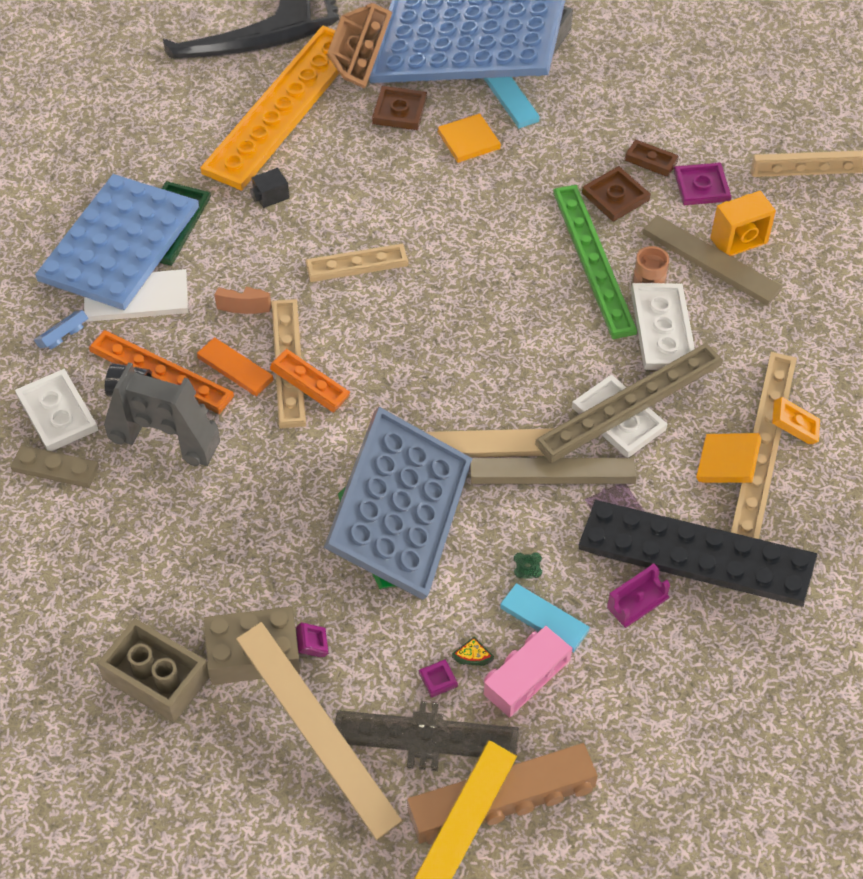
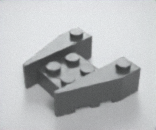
(165, 406)

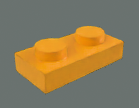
(796, 421)

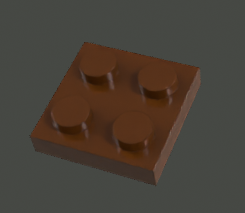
(399, 108)
(616, 193)

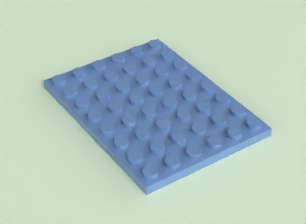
(467, 39)

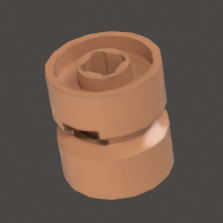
(651, 265)

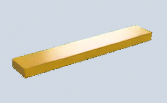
(467, 813)

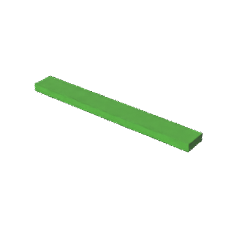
(595, 262)

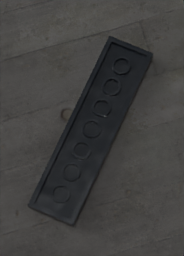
(699, 552)

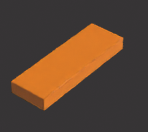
(235, 366)
(309, 380)

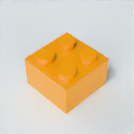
(742, 223)

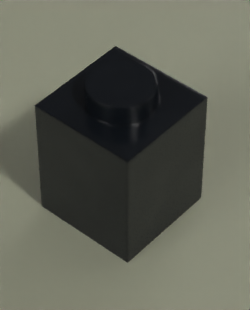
(269, 188)

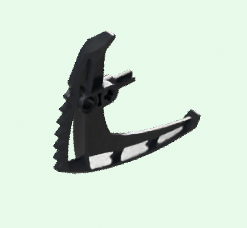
(288, 25)

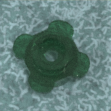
(525, 572)

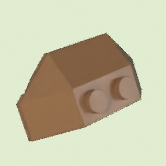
(358, 42)

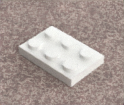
(56, 410)
(630, 434)

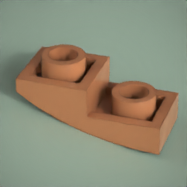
(249, 302)

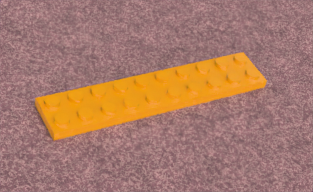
(274, 114)

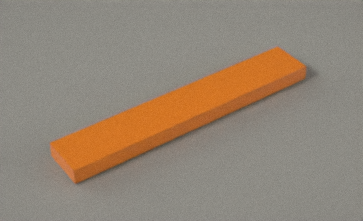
(124, 352)

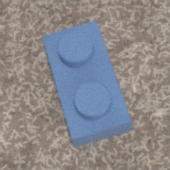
(53, 336)

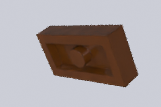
(651, 158)

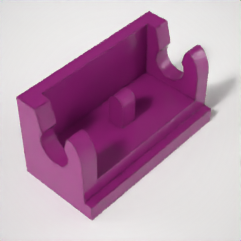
(638, 596)

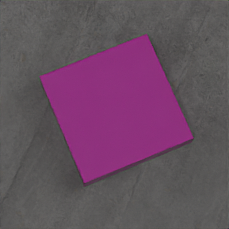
(702, 183)

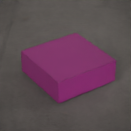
(312, 640)
(438, 678)

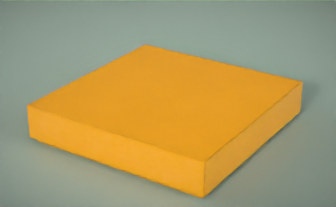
(469, 137)
(729, 458)

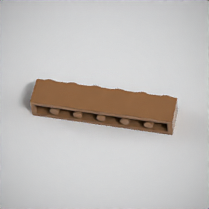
(525, 786)

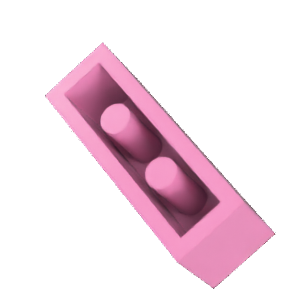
(526, 670)

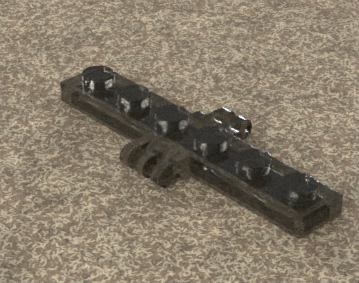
(423, 734)

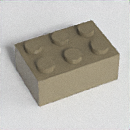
(224, 655)
(154, 670)

